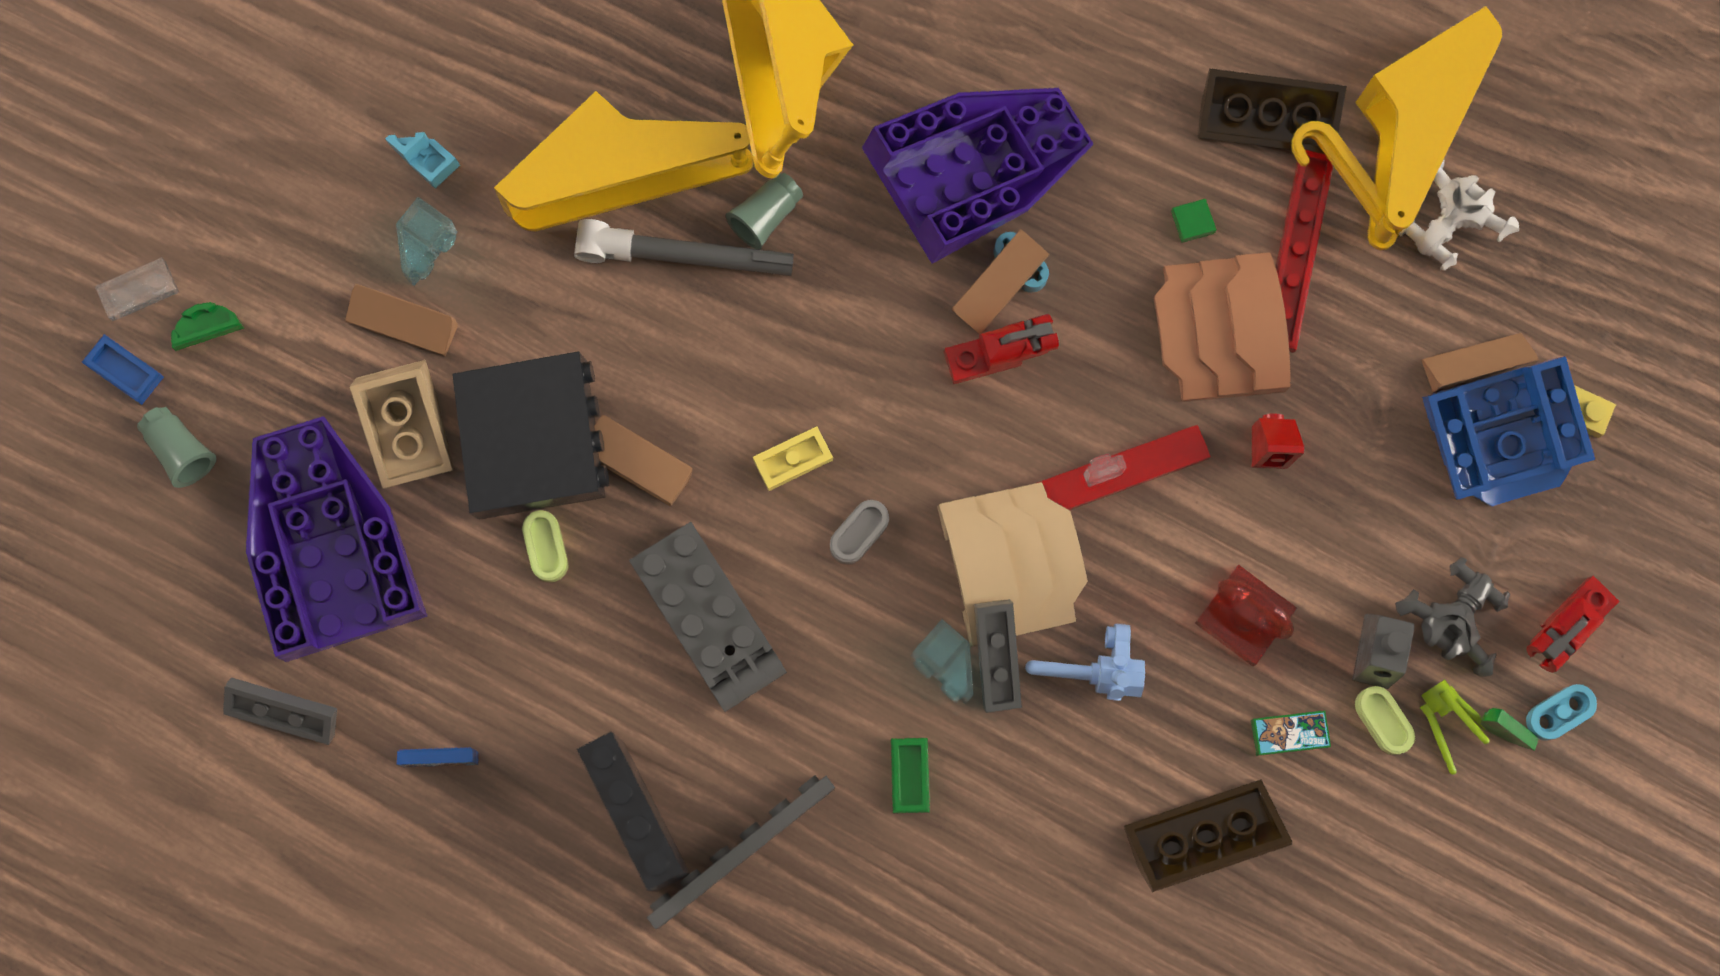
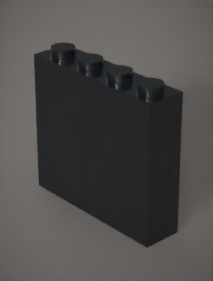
(529, 435)
(633, 812)

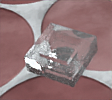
(1104, 469)

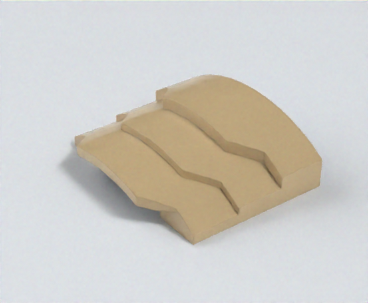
(1017, 550)

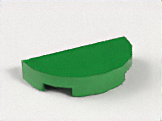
(202, 324)
(1506, 727)

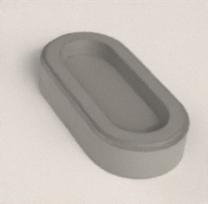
(859, 531)

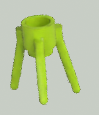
(1444, 699)

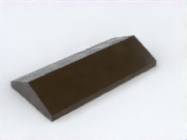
(1266, 108)
(1206, 835)

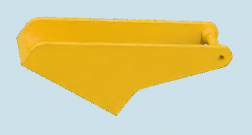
(781, 63)
(611, 162)

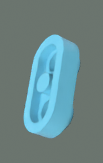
(1560, 714)

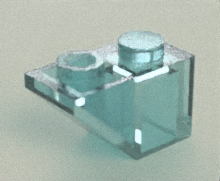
(422, 238)
(948, 659)

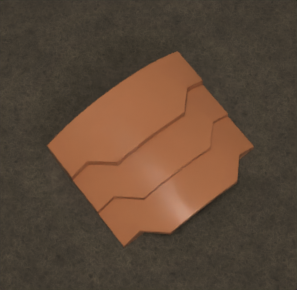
(1224, 327)

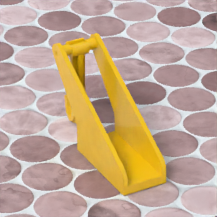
(1416, 115)

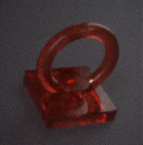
(1247, 615)

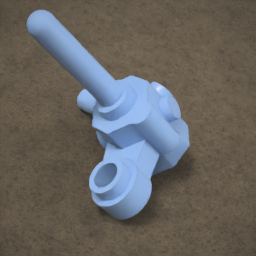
(1111, 675)

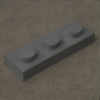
(998, 655)
(279, 711)

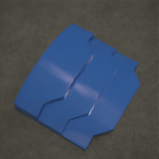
(1510, 432)

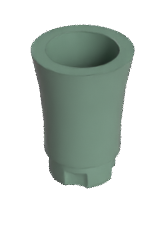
(764, 210)
(176, 447)

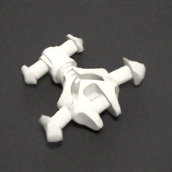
(1462, 206)

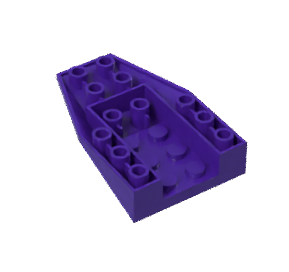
(974, 161)
(323, 544)

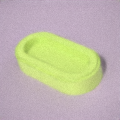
(545, 546)
(1384, 720)

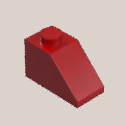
(1275, 442)

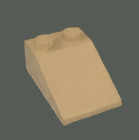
(402, 423)

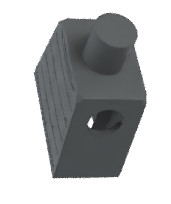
(1385, 648)

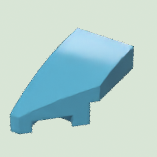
(425, 157)

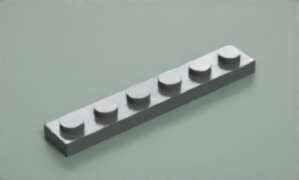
(727, 860)

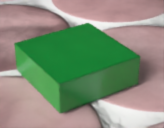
(1193, 220)

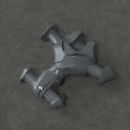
(1453, 624)

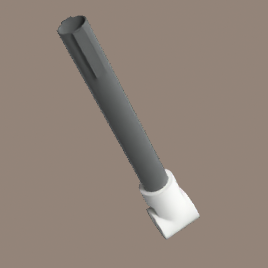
(598, 241)

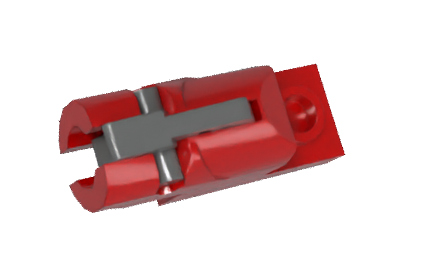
(1001, 349)
(1572, 624)

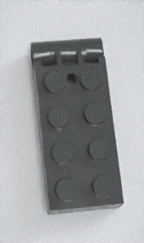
(707, 616)

